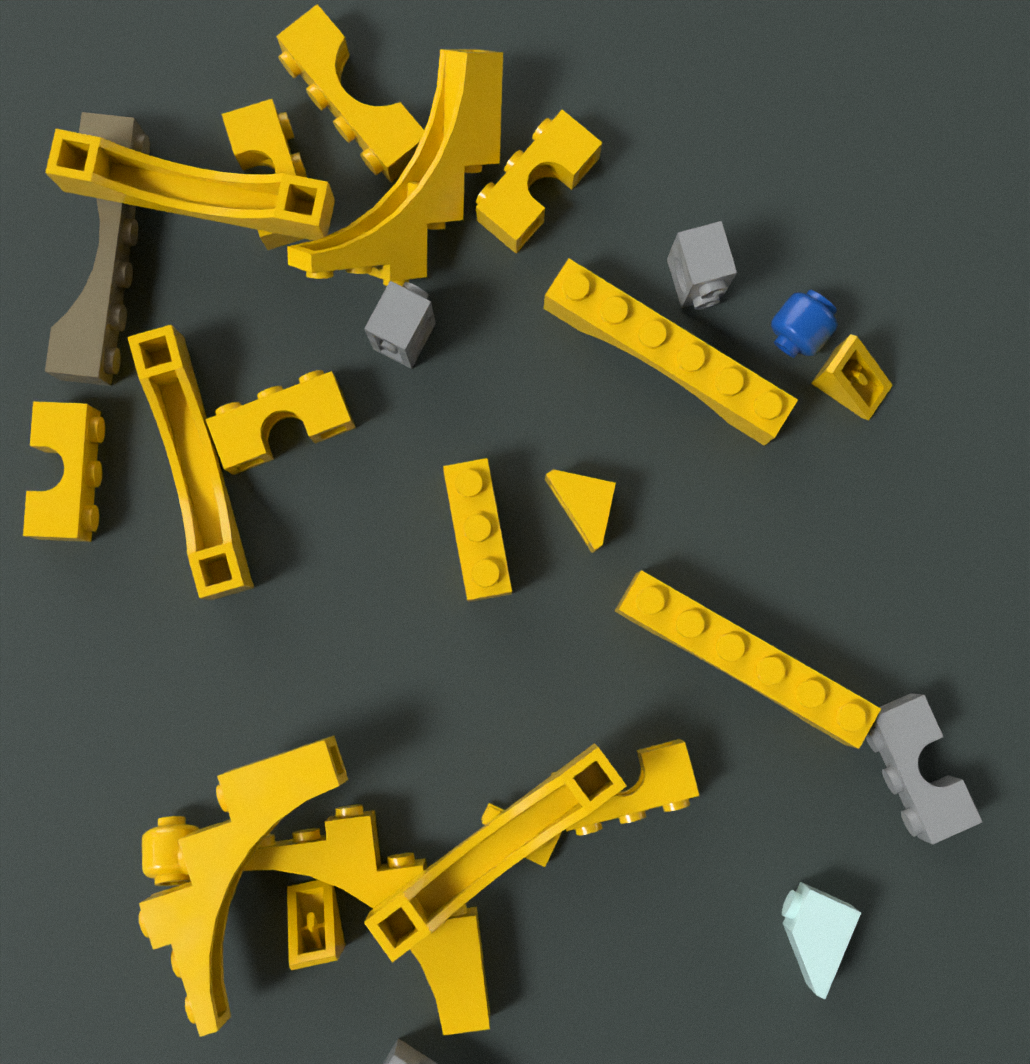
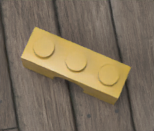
(260, 139)
(559, 151)
(244, 430)
(69, 507)
(477, 530)
(663, 781)

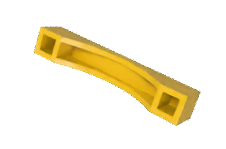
(256, 201)
(716, 379)
(207, 514)
(748, 659)
(493, 849)

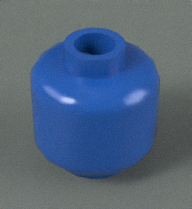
(804, 324)

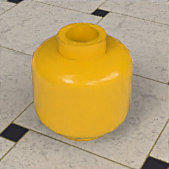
(161, 851)

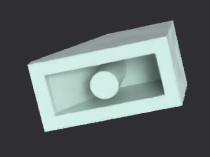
(818, 933)

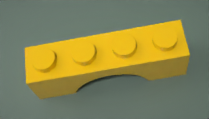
(318, 54)

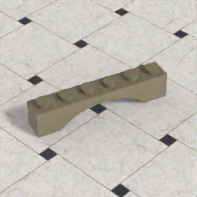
(86, 337)

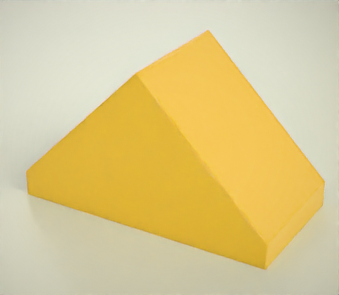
(853, 378)
(585, 502)
(313, 925)

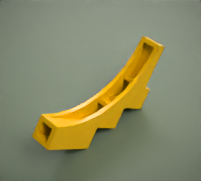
(457, 139)
(214, 857)
(352, 861)

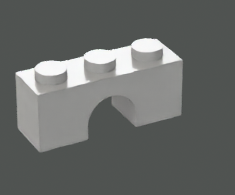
(932, 808)

